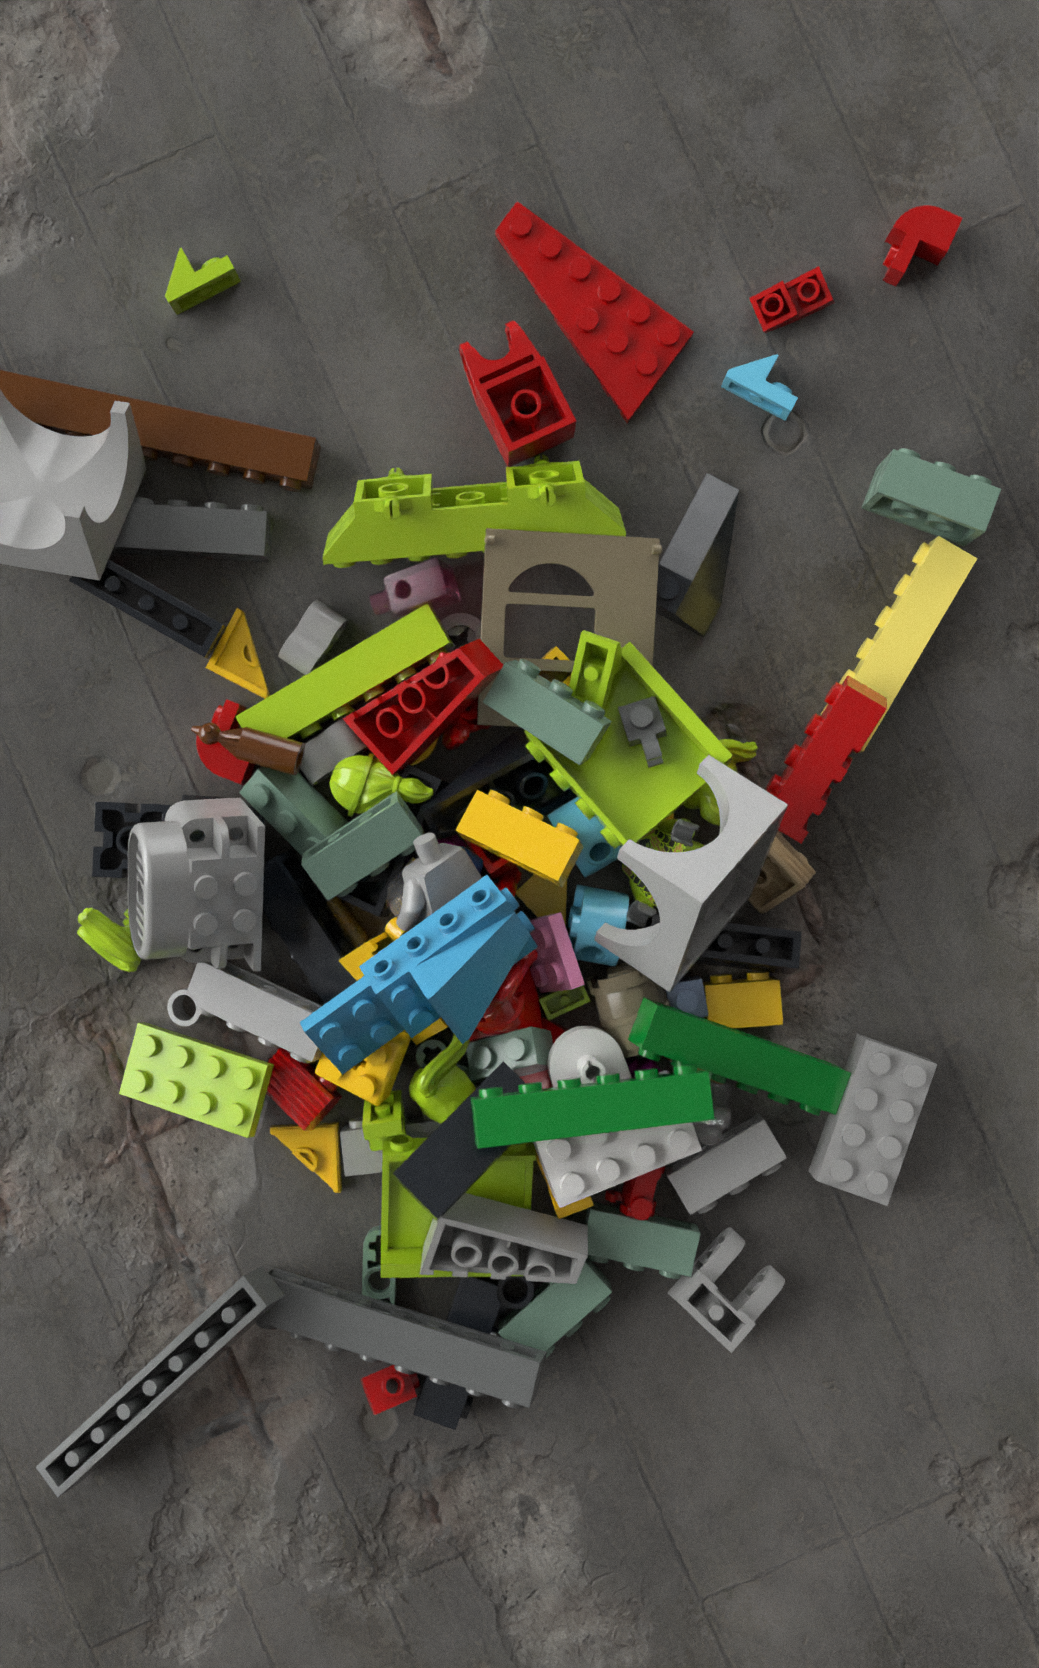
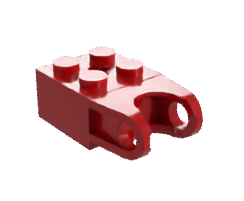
(514, 385)

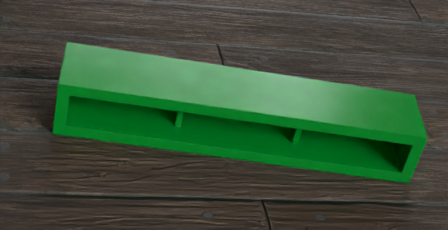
(738, 1056)
(591, 1107)

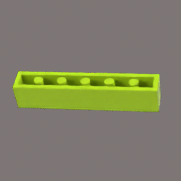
(351, 677)

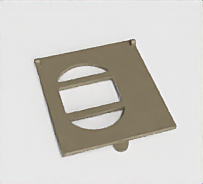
(616, 568)

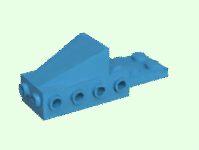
(433, 971)

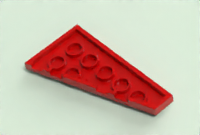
(606, 320)

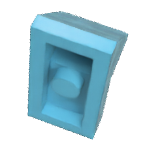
(750, 384)

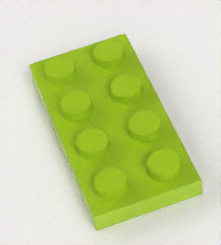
(196, 1079)

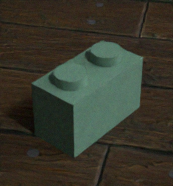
(522, 1050)

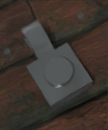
(644, 726)

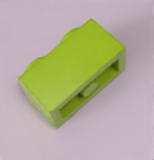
(563, 1001)

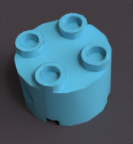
(596, 850)
(589, 912)

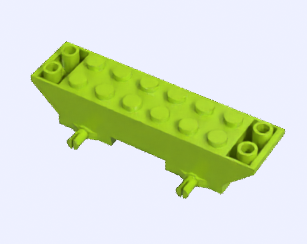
(413, 520)

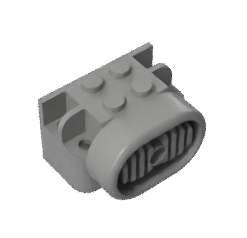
(198, 883)

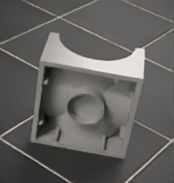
(65, 492)
(701, 887)

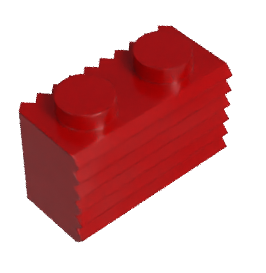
(300, 1091)

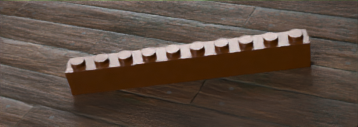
(171, 432)

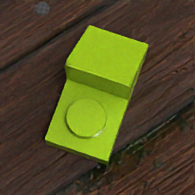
(191, 287)
(595, 667)
(384, 1121)

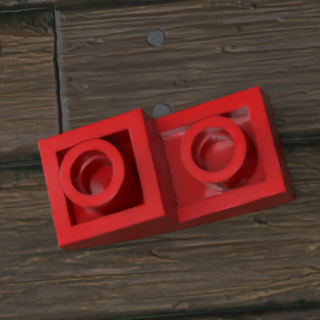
(791, 300)

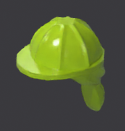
(364, 781)

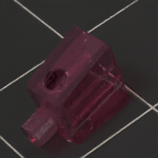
(429, 583)

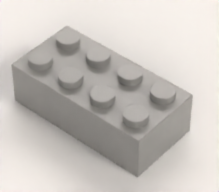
(875, 1120)

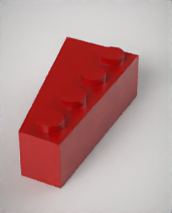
(418, 710)
(825, 753)

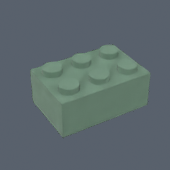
(931, 497)

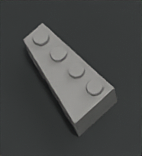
(504, 1241)

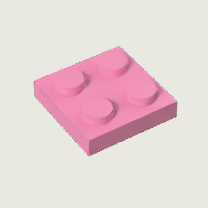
(556, 961)

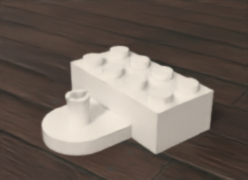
(599, 1161)

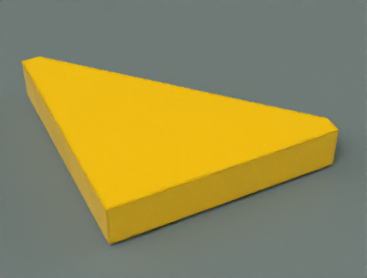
(237, 657)
(543, 896)
(315, 1149)

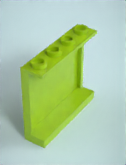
(616, 778)
(407, 1222)

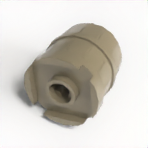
(619, 1001)

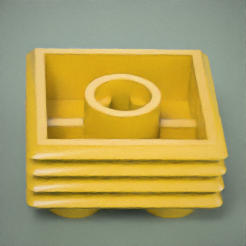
(374, 1075)

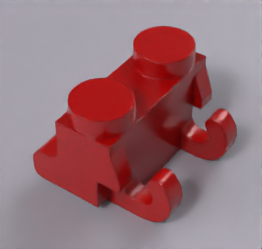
(637, 1195)

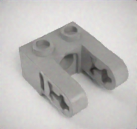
(699, 1296)

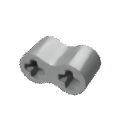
(313, 637)
(329, 749)

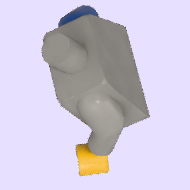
(433, 881)

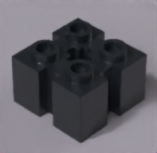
(116, 824)

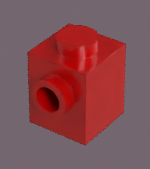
(377, 1394)

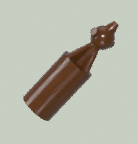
(255, 746)

